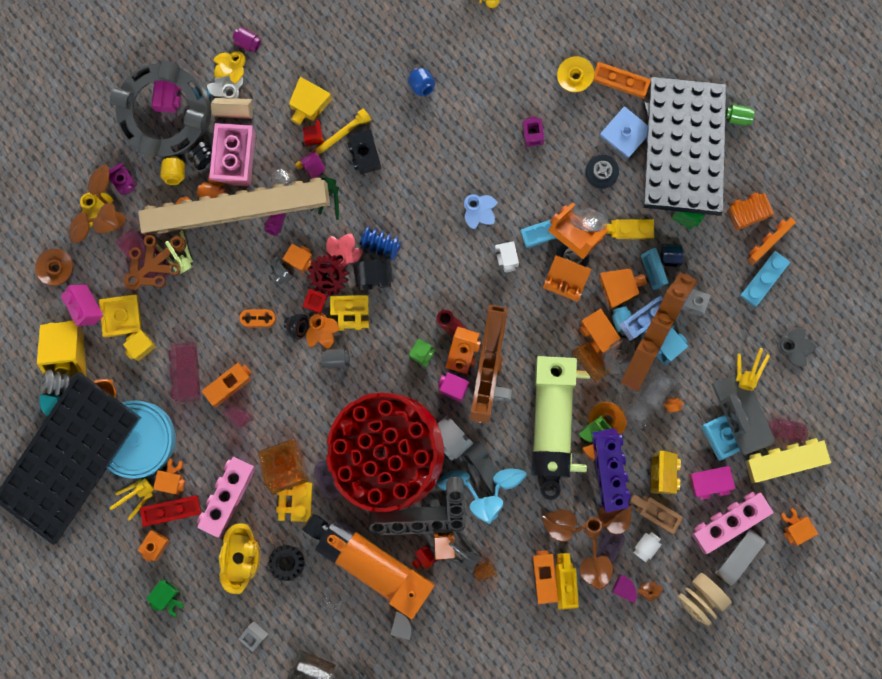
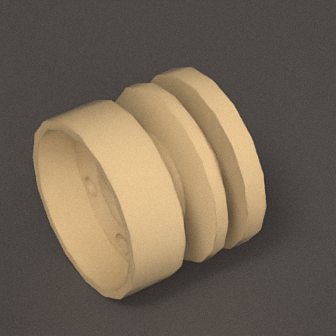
(704, 599)

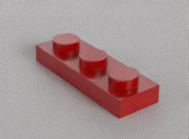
(170, 511)

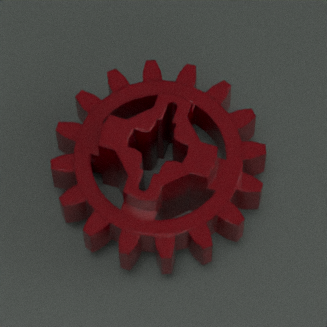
(322, 279)

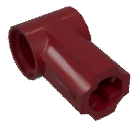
(450, 327)

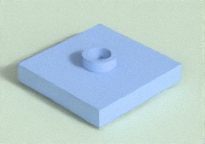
(625, 132)

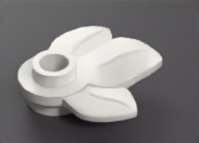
(223, 85)

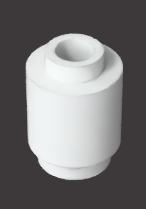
(647, 546)

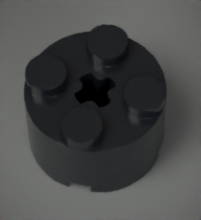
(373, 273)

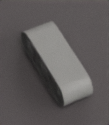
(740, 558)

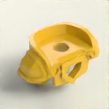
(235, 576)

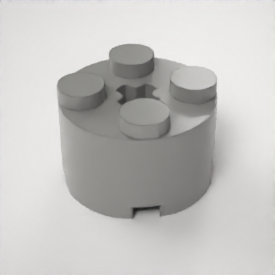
(453, 438)

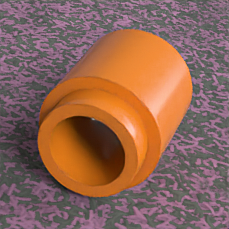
(209, 190)

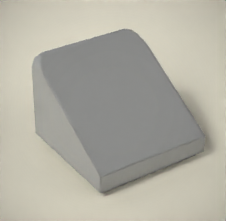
(253, 636)

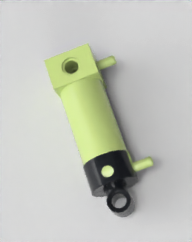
(554, 421)

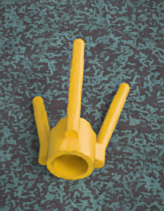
(749, 379)
(141, 488)

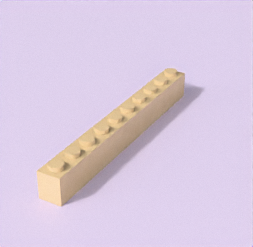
(234, 207)

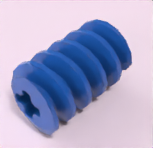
(379, 242)

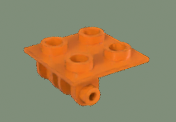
(566, 278)

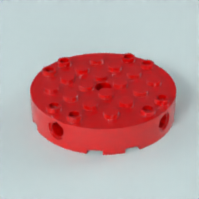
(411, 449)

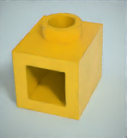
(138, 345)

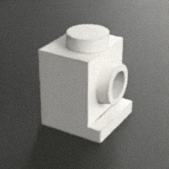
(507, 256)

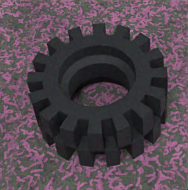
(274, 563)

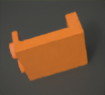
(577, 240)

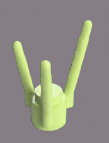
(184, 263)

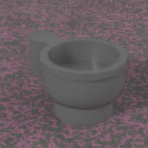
(280, 271)

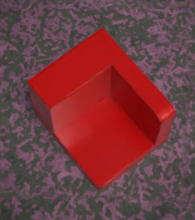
(313, 134)

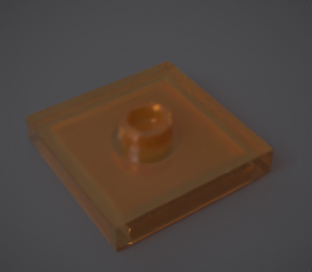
(590, 361)

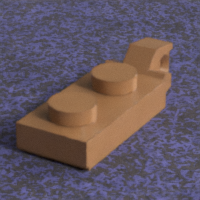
(657, 513)

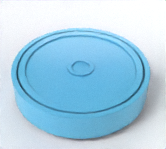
(148, 445)

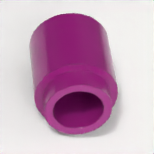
(246, 39)

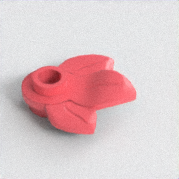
(344, 247)

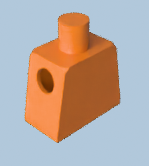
(620, 286)

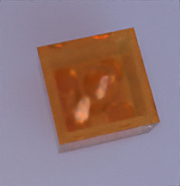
(282, 466)

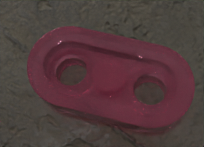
(788, 430)

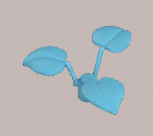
(488, 507)

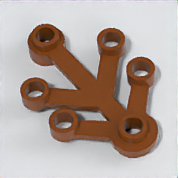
(152, 264)

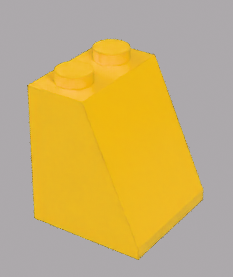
(61, 348)

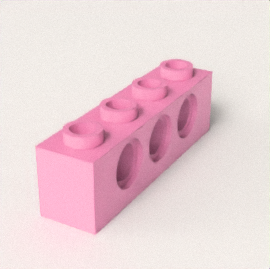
(760, 511)
(218, 527)

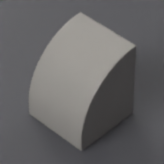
(401, 626)

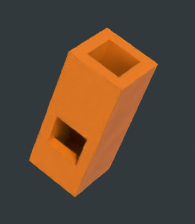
(227, 384)
(545, 577)

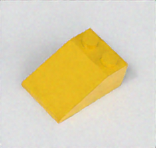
(664, 472)

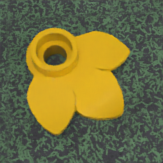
(228, 67)
(93, 210)

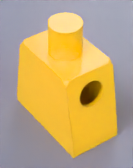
(308, 101)

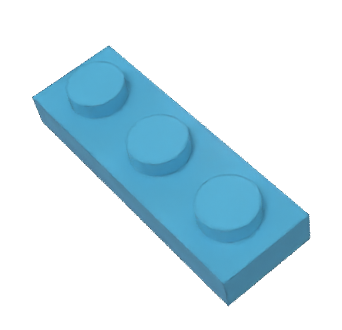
(765, 279)

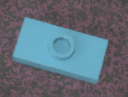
(537, 234)
(654, 269)

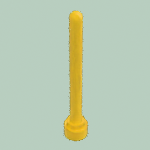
(361, 118)

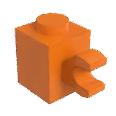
(170, 481)
(799, 529)

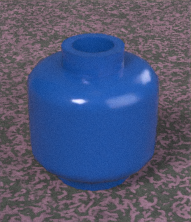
(421, 81)

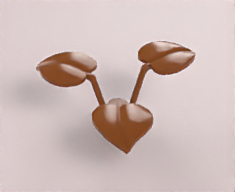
(107, 218)
(562, 524)

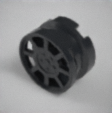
(201, 155)

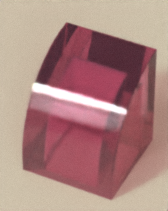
(237, 416)

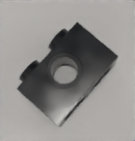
(364, 141)

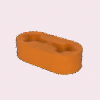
(257, 313)

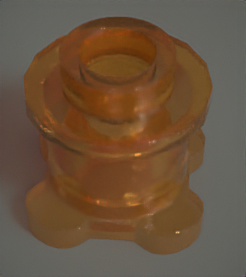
(485, 571)

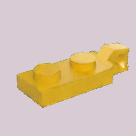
(631, 229)
(566, 582)

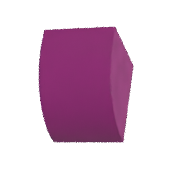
(312, 164)
(625, 588)

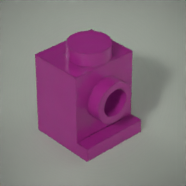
(533, 123)
(127, 185)

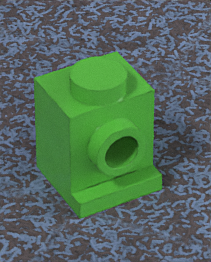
(421, 352)

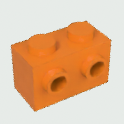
(462, 350)

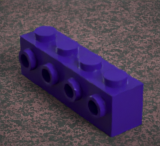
(610, 470)

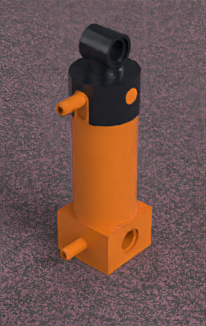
(370, 564)

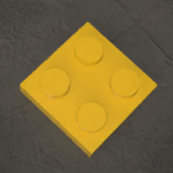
(120, 315)

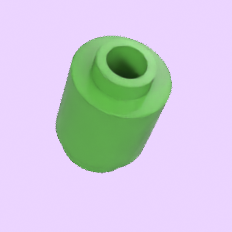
(739, 115)

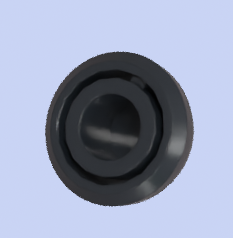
(297, 326)

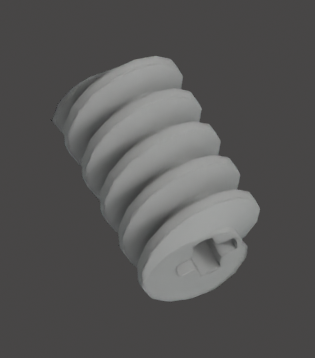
(55, 381)

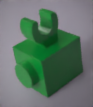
(164, 596)

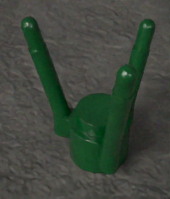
(332, 188)

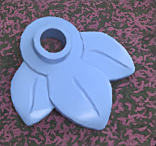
(481, 212)

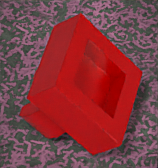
(315, 301)
(424, 557)

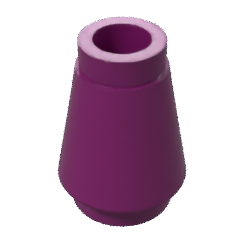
(274, 224)

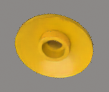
(573, 66)

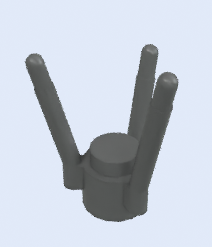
(467, 558)

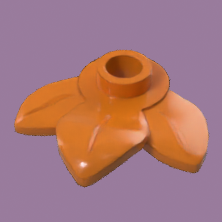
(321, 333)

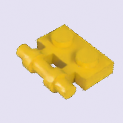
(350, 306)
(301, 503)

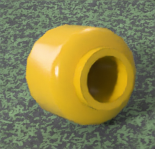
(172, 170)

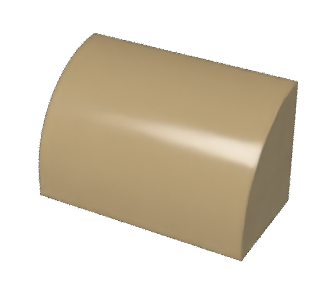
(232, 108)

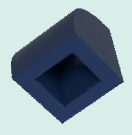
(672, 255)

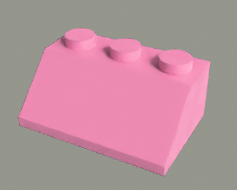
(233, 154)

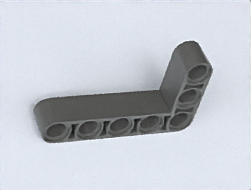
(424, 519)

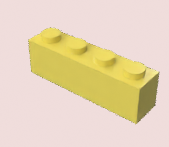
(787, 461)

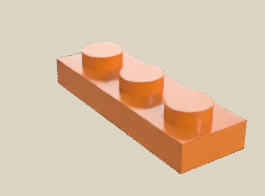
(621, 80)
(756, 253)

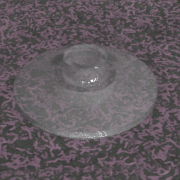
(588, 219)
(619, 356)

